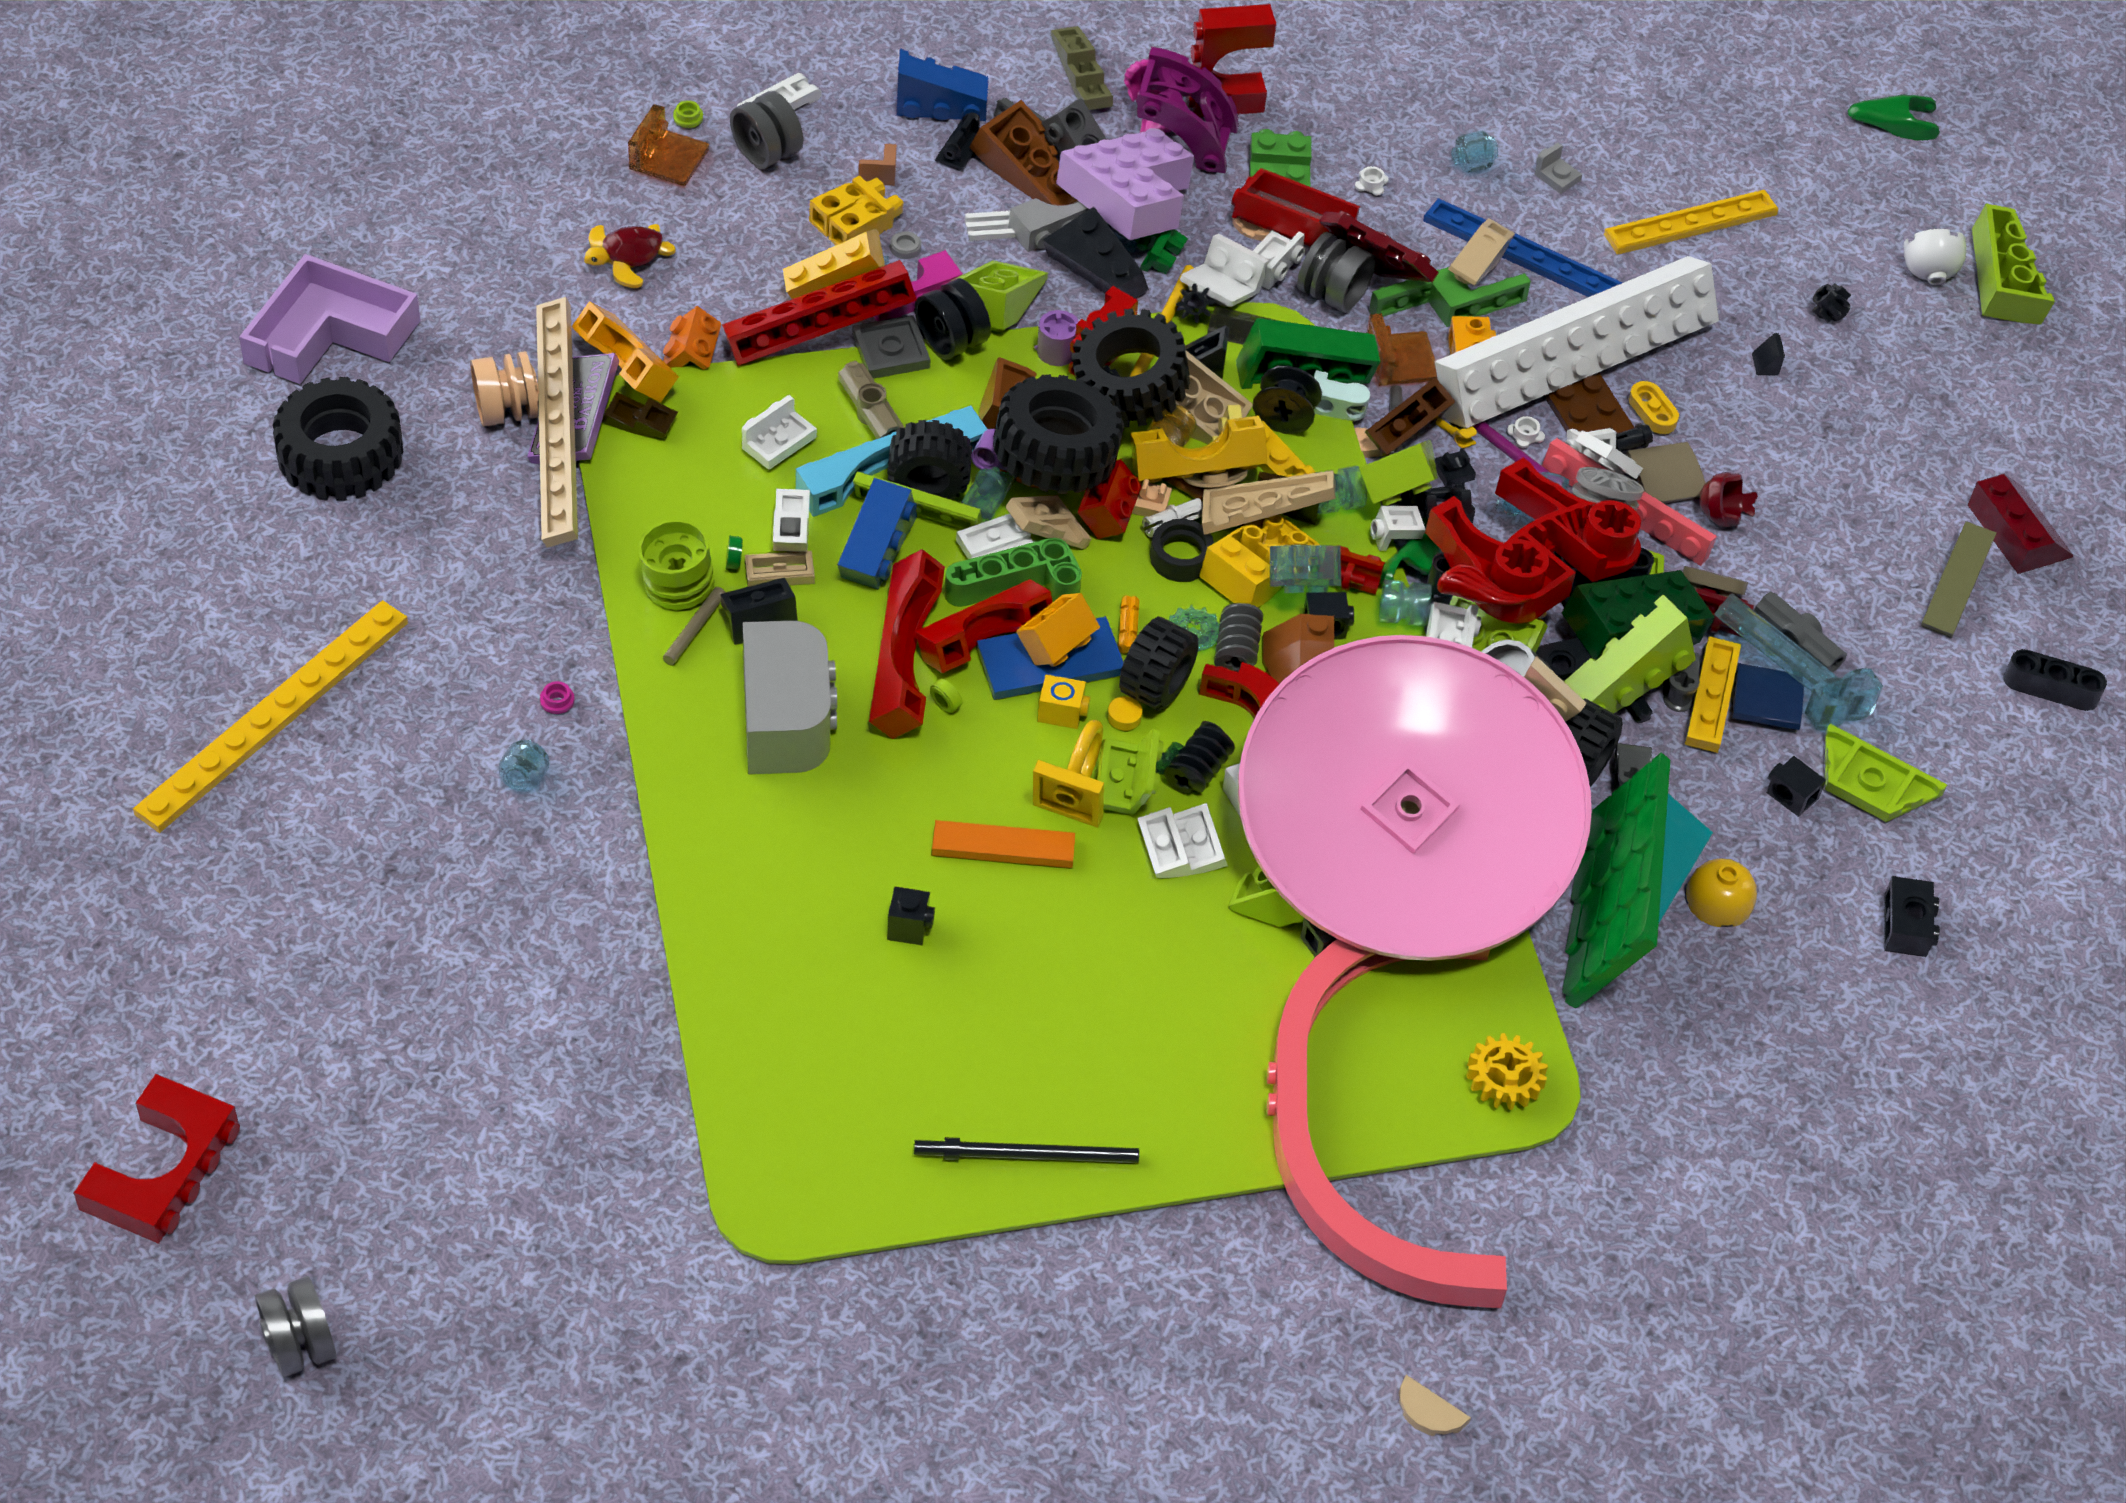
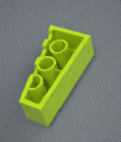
(2006, 269)

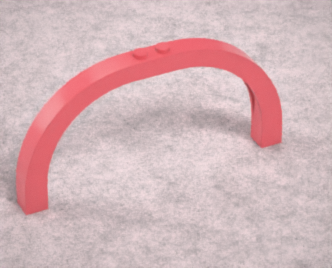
(1393, 1262)

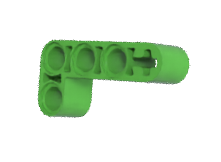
(1044, 562)

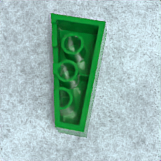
(1340, 353)

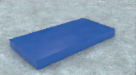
(1014, 673)

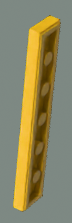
(1691, 221)

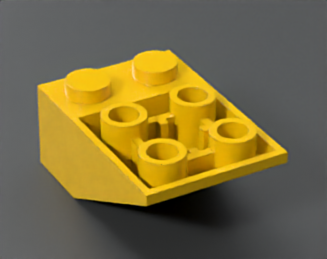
(1241, 560)

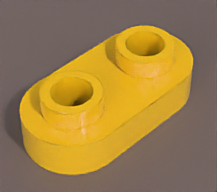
(1657, 411)

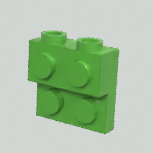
(1281, 154)

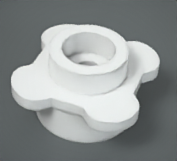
(1372, 180)
(1524, 425)

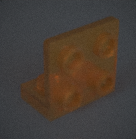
(663, 152)
(1402, 355)

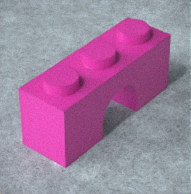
(931, 274)

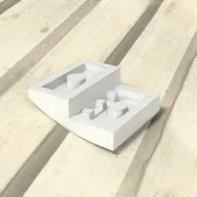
(1182, 842)

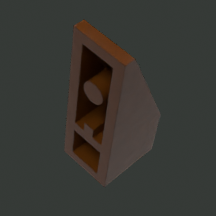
(1410, 417)

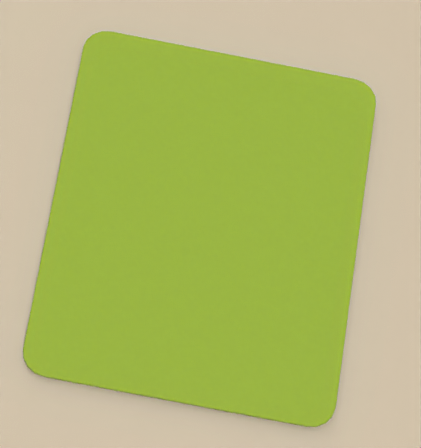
(1042, 992)

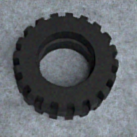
(1058, 434)
(338, 468)

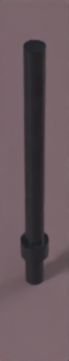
(953, 1148)

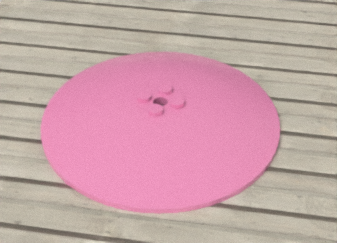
(1429, 726)

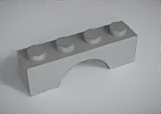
(1037, 220)

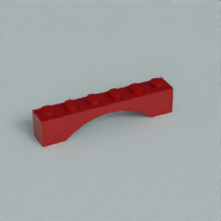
(913, 589)

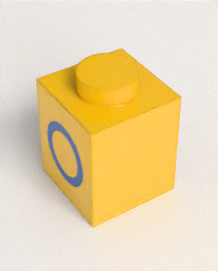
(1063, 701)

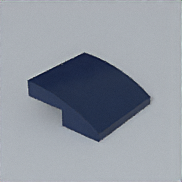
(1767, 697)

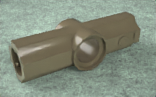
(869, 399)

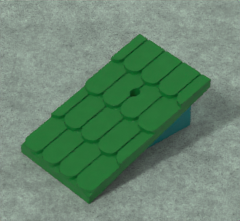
(1628, 877)

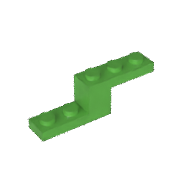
(1450, 296)

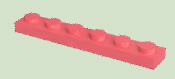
(1656, 517)

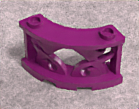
(1180, 78)

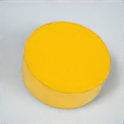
(1124, 713)

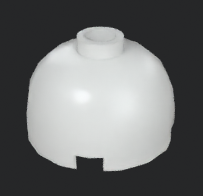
(1935, 255)

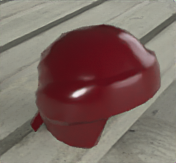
(1724, 501)

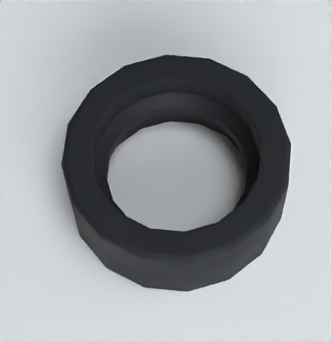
(1174, 531)

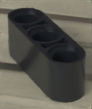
(2055, 680)

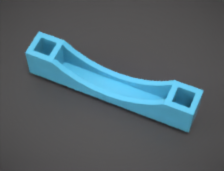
(832, 477)

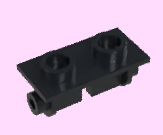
(956, 149)

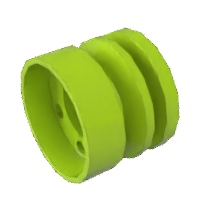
(676, 564)

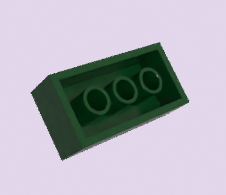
(1608, 607)

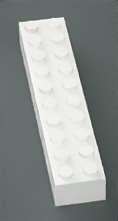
(1578, 341)

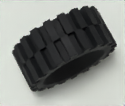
(1145, 393)

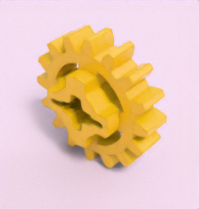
(1506, 1069)

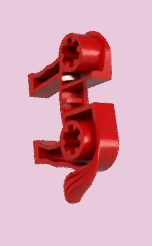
(1523, 576)

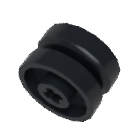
(952, 318)

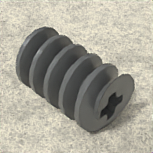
(1238, 636)

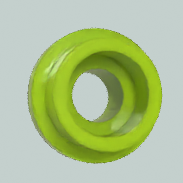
(688, 114)

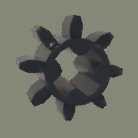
(1202, 295)
(1831, 302)

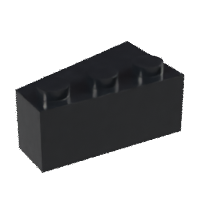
(1096, 254)

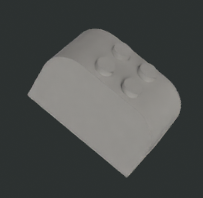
(787, 696)

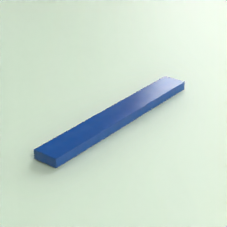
(1523, 252)

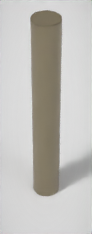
(693, 626)

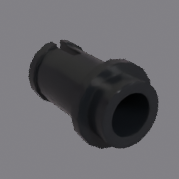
(1633, 438)

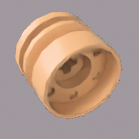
(504, 388)

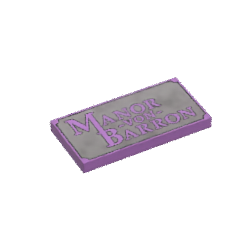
(591, 388)

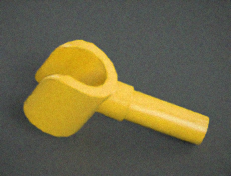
(1461, 436)

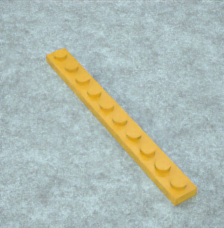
(269, 716)

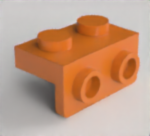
(692, 339)

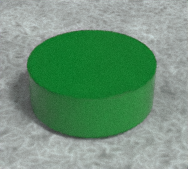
(734, 552)

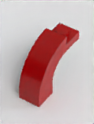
(1244, 688)

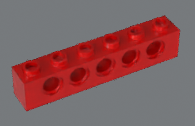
(819, 312)

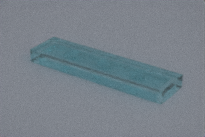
(1772, 642)

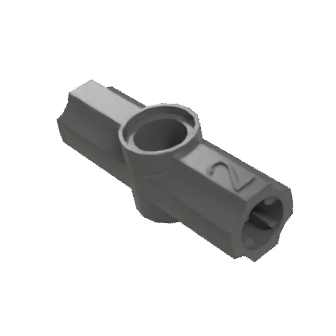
(1801, 629)

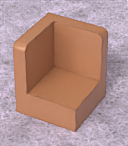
(882, 169)

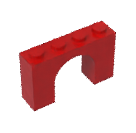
(1226, 31)
(154, 1204)

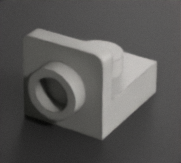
(1555, 171)

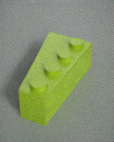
(1638, 661)

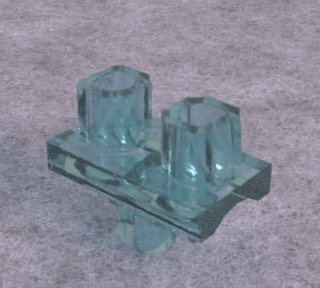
(989, 491)

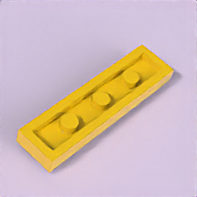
(1713, 694)

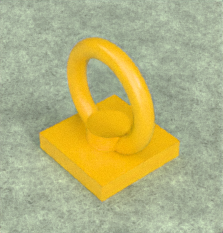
(1071, 789)

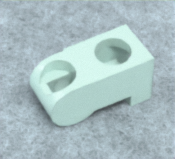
(1340, 398)

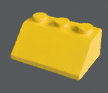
(835, 264)

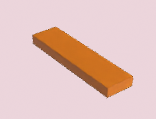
(1003, 844)

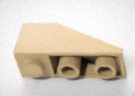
(1481, 252)

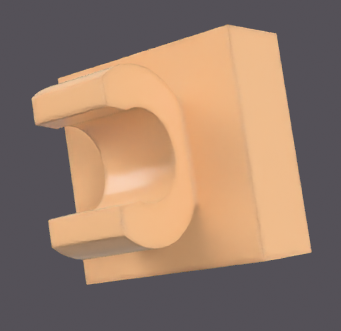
(1152, 499)

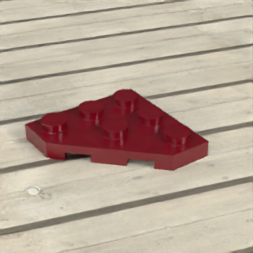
(1392, 258)

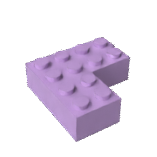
(1130, 181)
(325, 306)

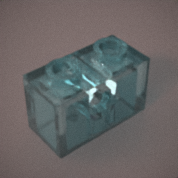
(1305, 567)

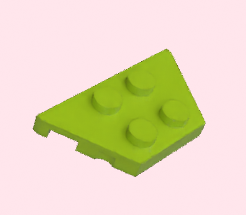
(1874, 778)

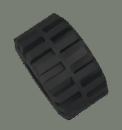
(931, 458)
(1159, 663)
(1596, 736)

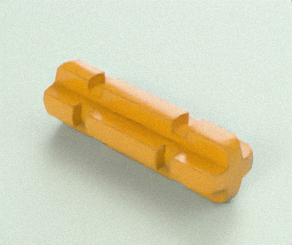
(1128, 623)

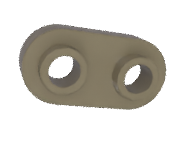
(1725, 584)

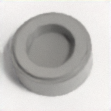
(905, 245)

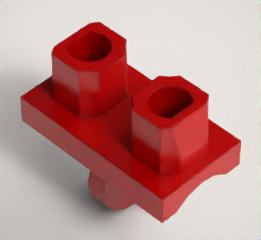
(1360, 571)

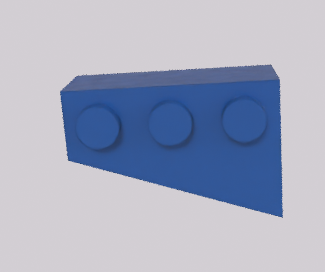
(939, 91)
(878, 534)

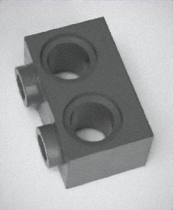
(1073, 126)

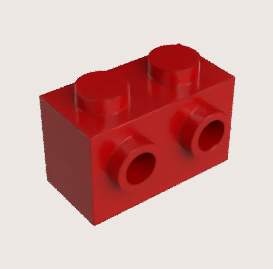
(1111, 503)

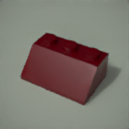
(2019, 524)

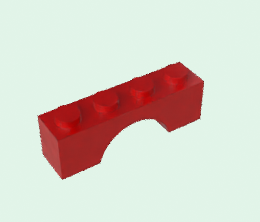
(953, 638)

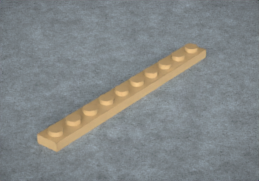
(556, 423)

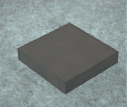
(891, 346)

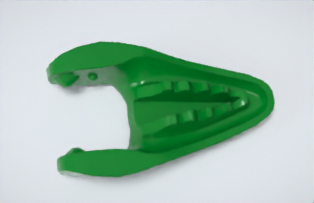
(1894, 115)
(1415, 554)

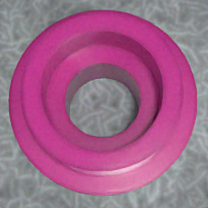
(557, 690)

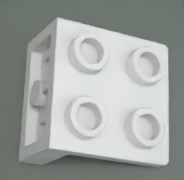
(1229, 272)

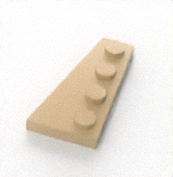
(1257, 500)

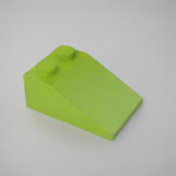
(1005, 290)
(1400, 472)

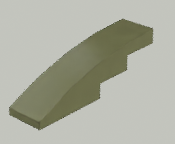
(1081, 67)
(1958, 579)

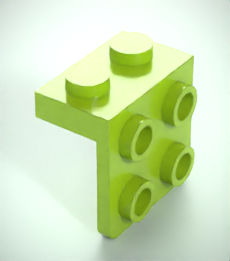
(1129, 772)

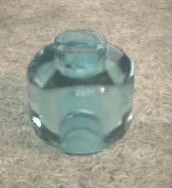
(1475, 151)
(523, 765)

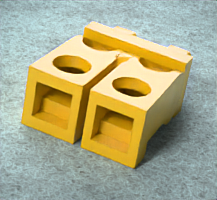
(854, 210)

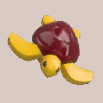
(625, 249)

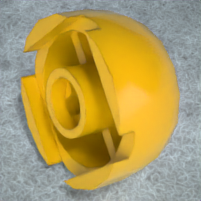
(1721, 893)

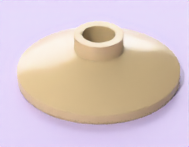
(1209, 480)

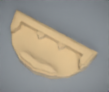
(1429, 1411)

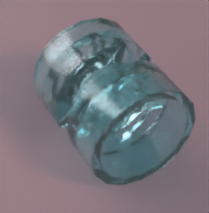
(1350, 491)
(1405, 602)

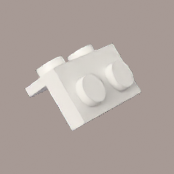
(1282, 255)
(776, 433)
(1454, 623)

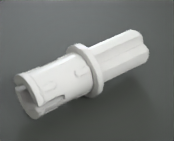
(1189, 510)

